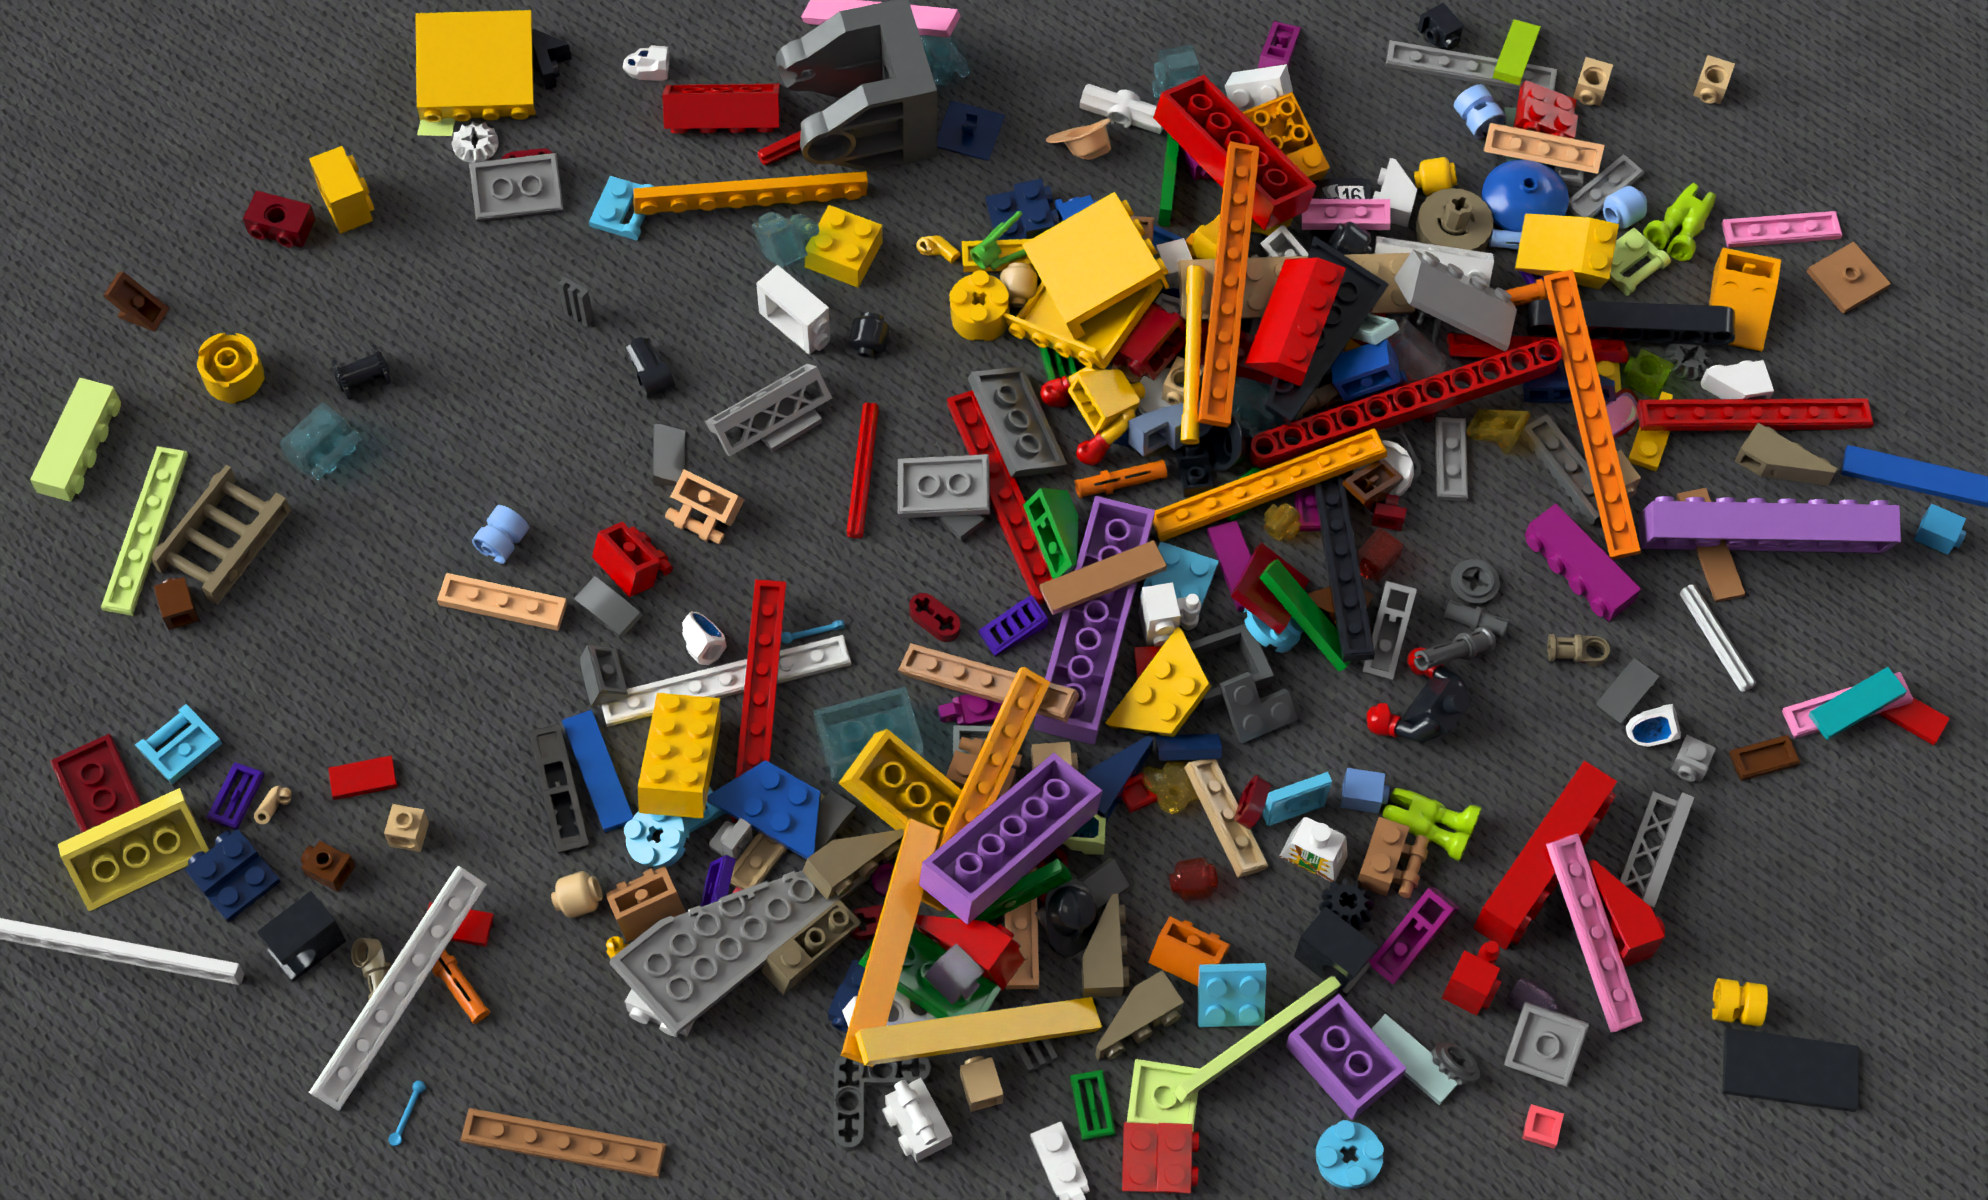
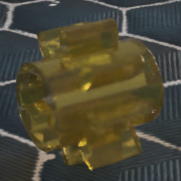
(1282, 522)

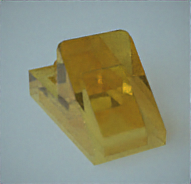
(1498, 426)

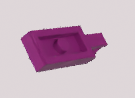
(969, 710)

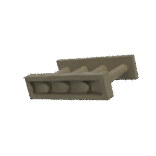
(234, 559)

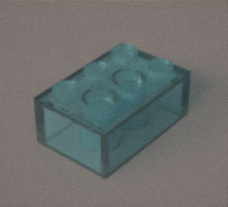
(850, 725)

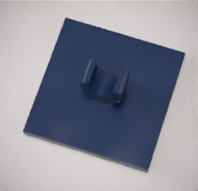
(969, 130)

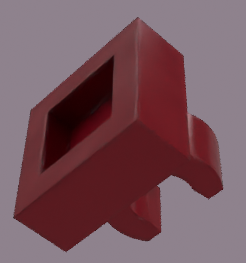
(1389, 514)

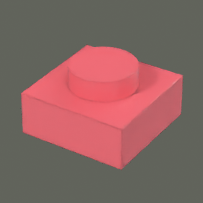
(1542, 1126)

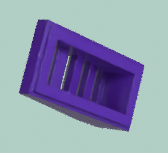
(1018, 610)

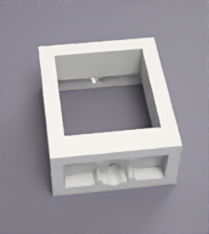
(794, 310)

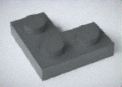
(1253, 715)

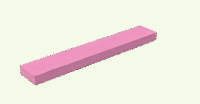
(929, 20)
(1594, 933)

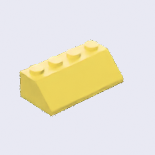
(132, 849)

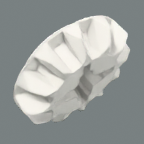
(486, 145)

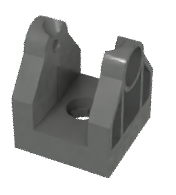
(884, 84)

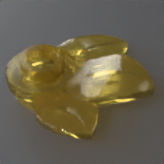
(1169, 783)

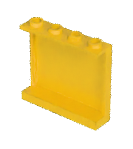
(474, 65)
(1094, 260)
(1104, 332)

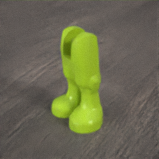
(1685, 212)
(1426, 812)

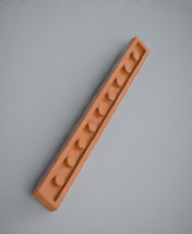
(1228, 285)
(1592, 415)

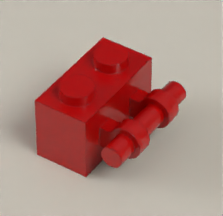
(629, 558)
(1474, 979)

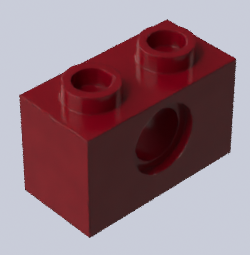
(268, 209)

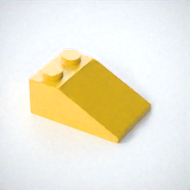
(1566, 243)

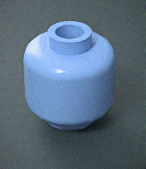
(1625, 207)

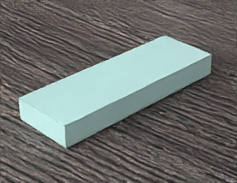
(1416, 1059)

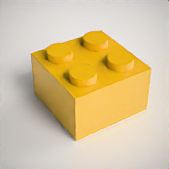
(342, 189)
(843, 246)

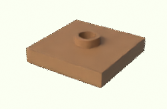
(1848, 277)

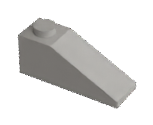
(1390, 628)

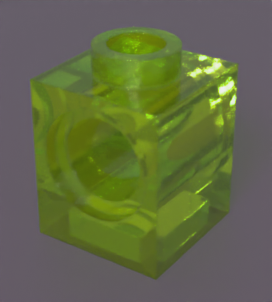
(1652, 364)

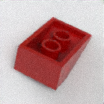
(1630, 918)
(987, 945)

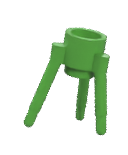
(987, 251)

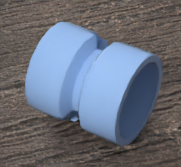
(1478, 109)
(502, 531)

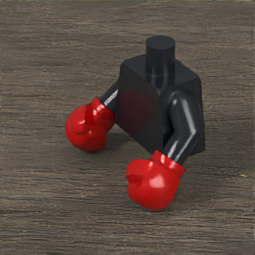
(1432, 711)

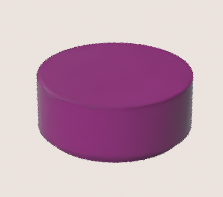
(881, 878)

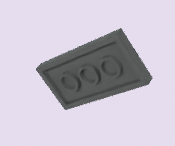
(1017, 421)

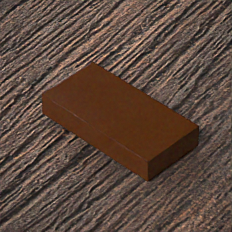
(1764, 757)

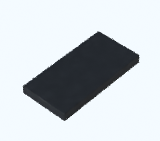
(1790, 1069)

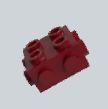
(1152, 342)

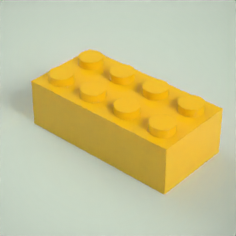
(679, 755)
(900, 784)

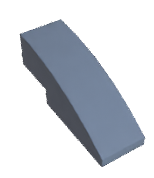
(1158, 429)

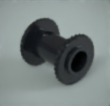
(361, 371)

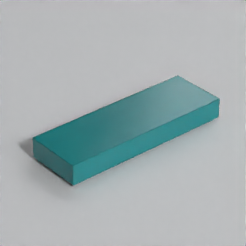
(1857, 703)

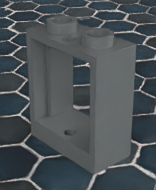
(1251, 651)

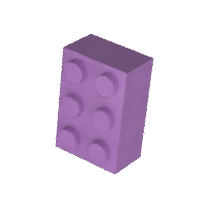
(1345, 1057)

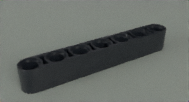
(1644, 322)

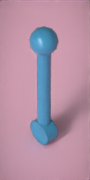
(787, 637)
(395, 1138)

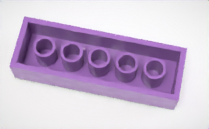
(1010, 838)

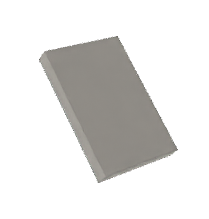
(516, 187)
(943, 486)

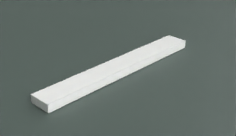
(728, 679)
(121, 951)
(397, 988)

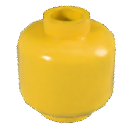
(1435, 175)

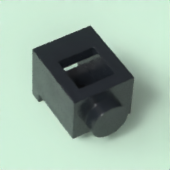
(1441, 27)

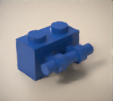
(1367, 371)

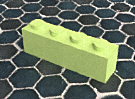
(75, 440)

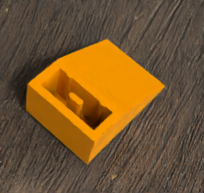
(1289, 130)
(1748, 287)

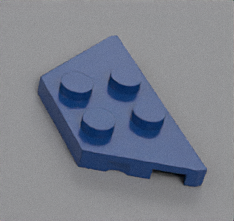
(773, 805)

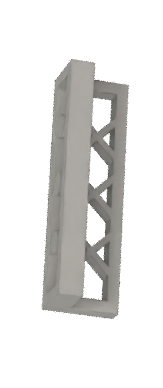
(761, 401)
(1665, 850)

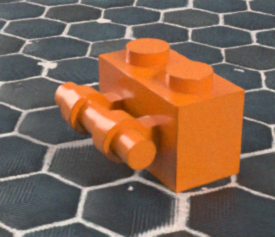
(1183, 948)

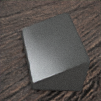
(668, 454)
(602, 675)

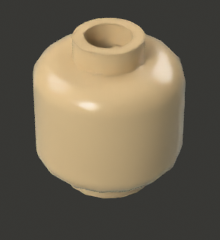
(1020, 282)
(577, 894)

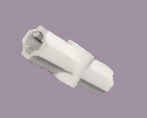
(1120, 107)

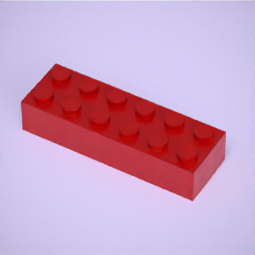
(1204, 125)
(1532, 874)

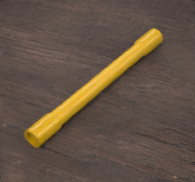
(1194, 292)

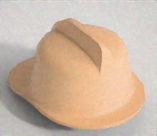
(1085, 141)

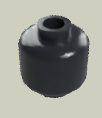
(1350, 239)
(869, 334)

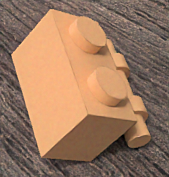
(707, 498)

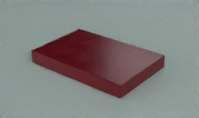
(1257, 597)
(96, 783)

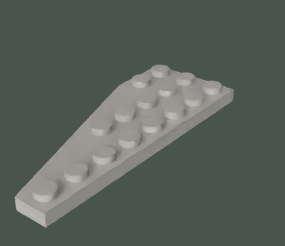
(704, 954)

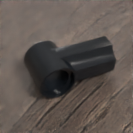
(649, 368)

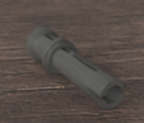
(1464, 646)

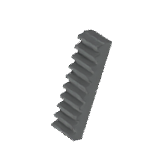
(1564, 464)

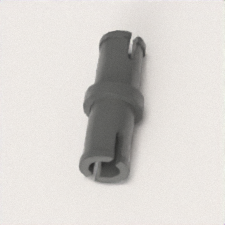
(1475, 618)

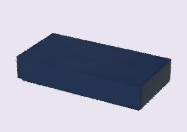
(1189, 747)

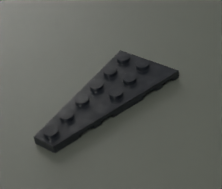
(1353, 303)

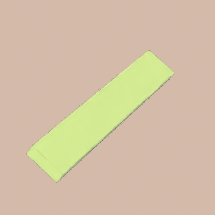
(144, 531)
(1256, 1039)

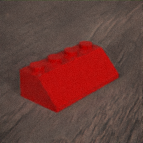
(721, 107)
(1295, 318)

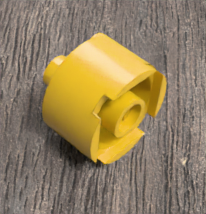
(979, 306)
(230, 367)

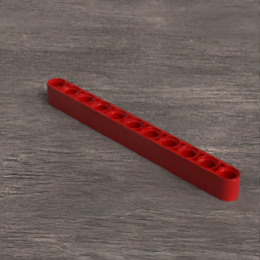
(1414, 392)

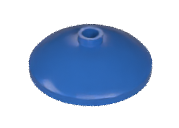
(1511, 199)

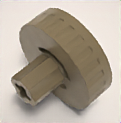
(1459, 213)

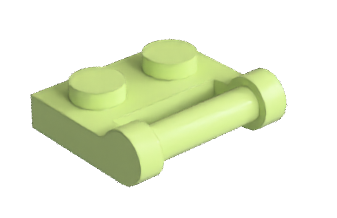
(1629, 251)

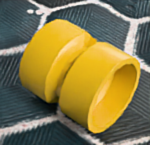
(1741, 1002)

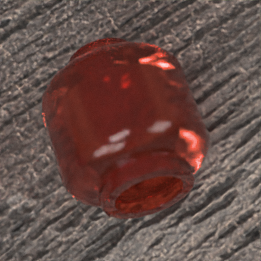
(1194, 879)

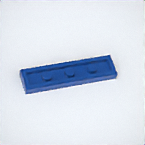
(597, 770)

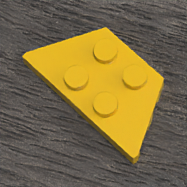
(1164, 691)

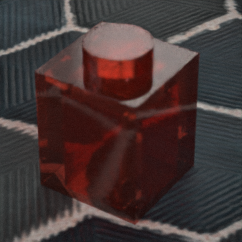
(1378, 554)

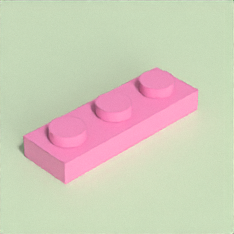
(1328, 213)

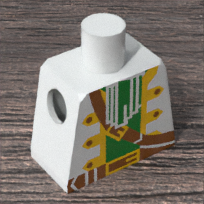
(1316, 849)

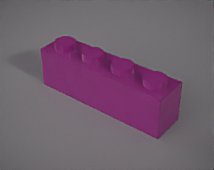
(1581, 563)

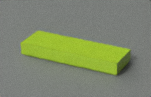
(1516, 52)

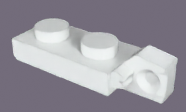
(1060, 1162)

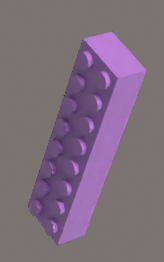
(1770, 526)
(1094, 630)

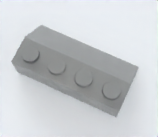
(1457, 298)

